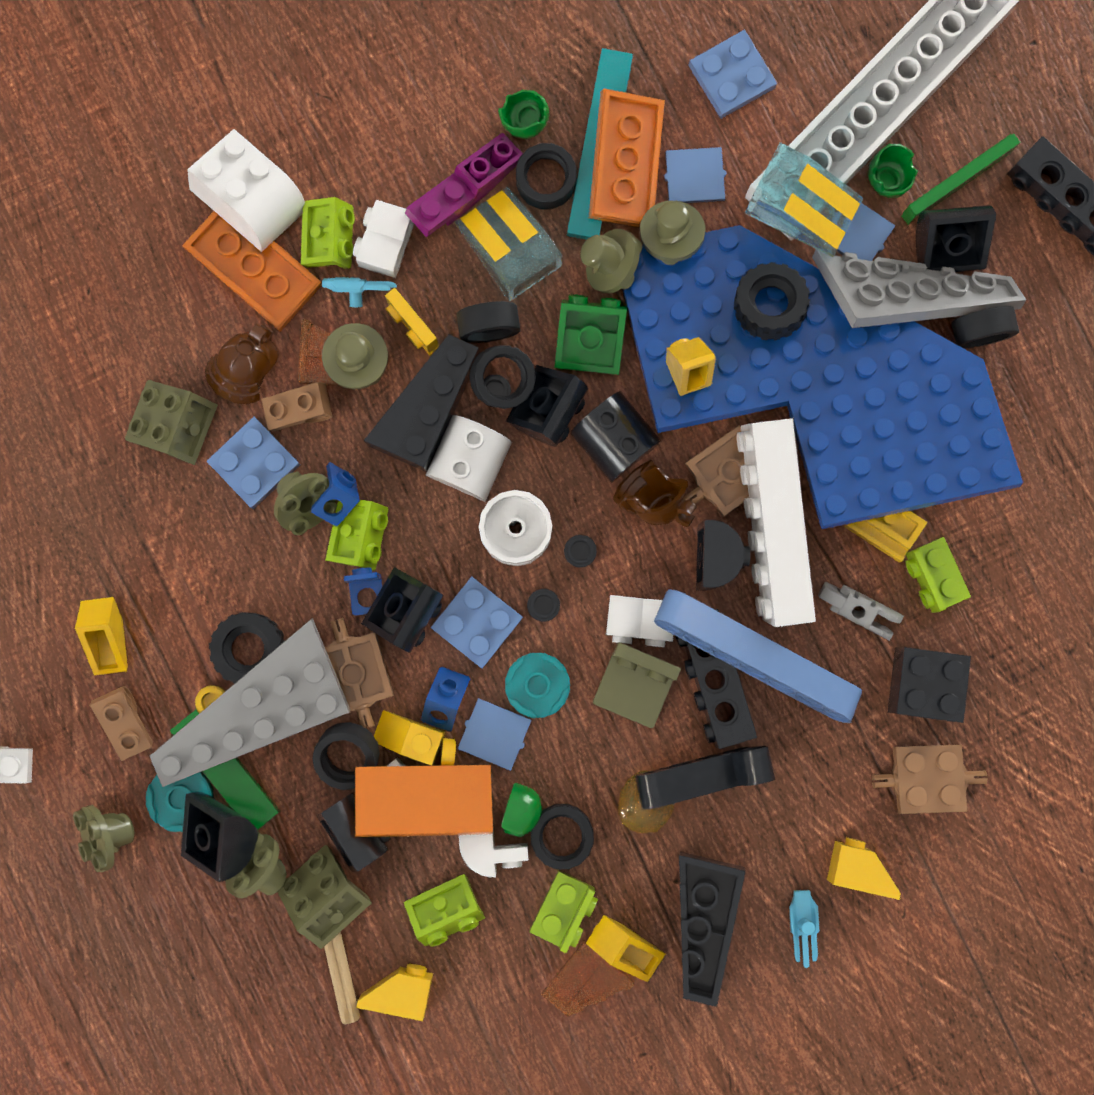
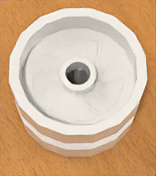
(505, 511)

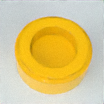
(207, 696)
(448, 752)

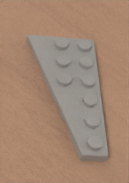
(907, 291)
(273, 701)

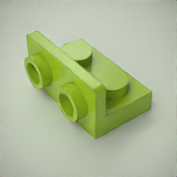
(327, 233)
(359, 535)
(937, 575)
(444, 911)
(563, 911)

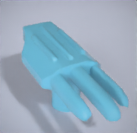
(355, 287)
(804, 922)

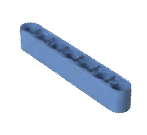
(757, 656)

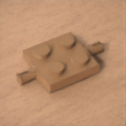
(719, 474)
(359, 670)
(929, 779)

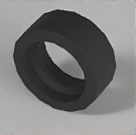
(557, 154)
(488, 322)
(985, 327)
(527, 376)
(349, 732)
(580, 854)

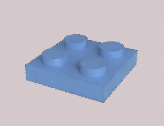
(732, 74)
(253, 462)
(476, 622)

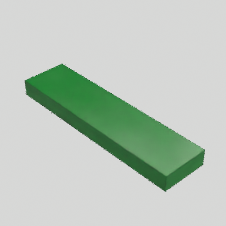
(961, 178)
(238, 787)

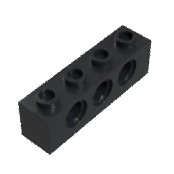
(1065, 180)
(739, 725)

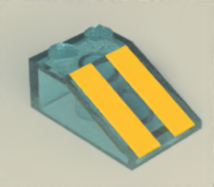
(804, 200)
(510, 243)

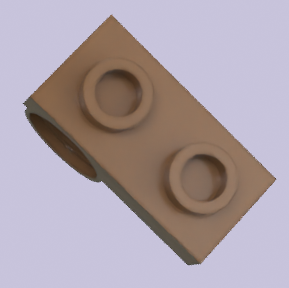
(297, 406)
(121, 723)

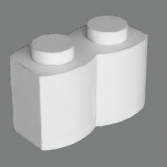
(384, 239)
(635, 618)

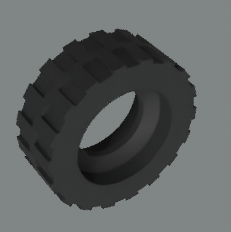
(771, 276)
(229, 630)

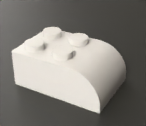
(246, 190)

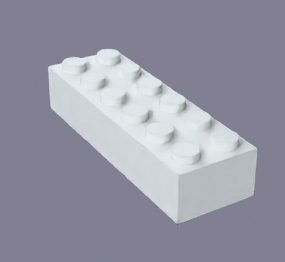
(777, 522)

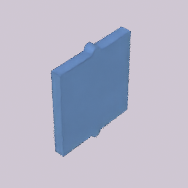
(695, 175)
(865, 234)
(494, 734)

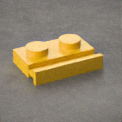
(418, 331)
(890, 533)

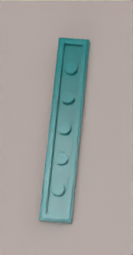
(613, 75)

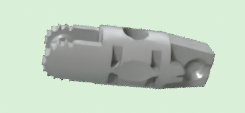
(844, 601)

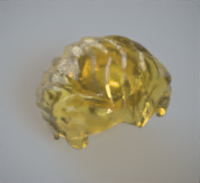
(634, 816)

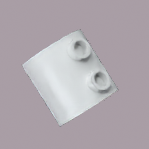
(469, 457)

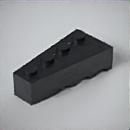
(425, 407)
(708, 914)

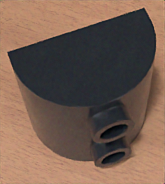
(955, 237)
(549, 406)
(615, 436)
(718, 555)
(403, 610)
(340, 826)
(216, 837)

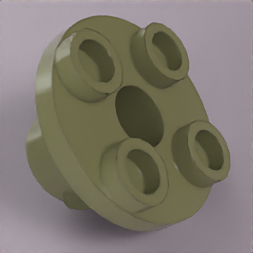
(672, 231)
(611, 260)
(355, 356)
(296, 497)
(102, 835)
(262, 872)

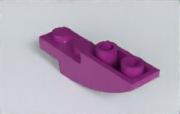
(466, 186)

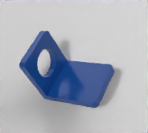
(342, 488)
(361, 579)
(445, 697)

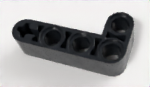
(704, 776)

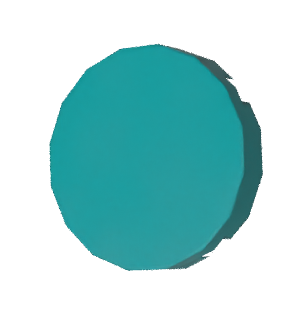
(537, 685)
(167, 803)

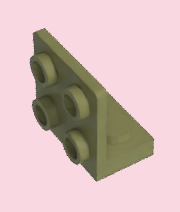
(171, 421)
(635, 685)
(322, 898)

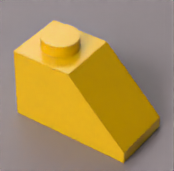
(690, 364)
(102, 635)
(409, 737)
(860, 869)
(625, 949)
(400, 993)

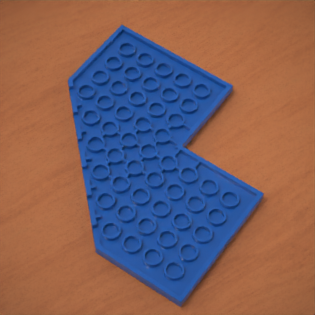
(877, 411)

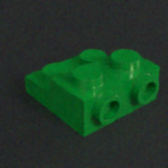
(590, 335)

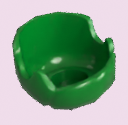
(524, 114)
(892, 171)
(522, 811)

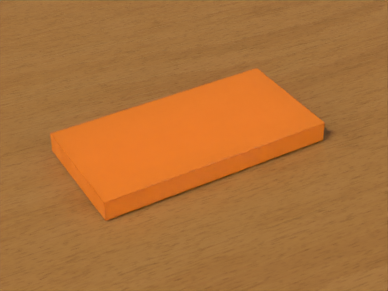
(626, 157)
(265, 280)
(423, 800)

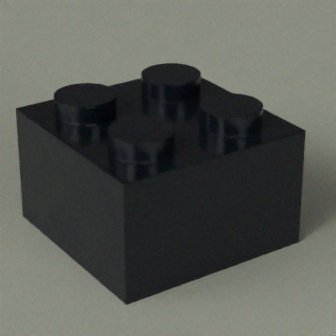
(929, 684)

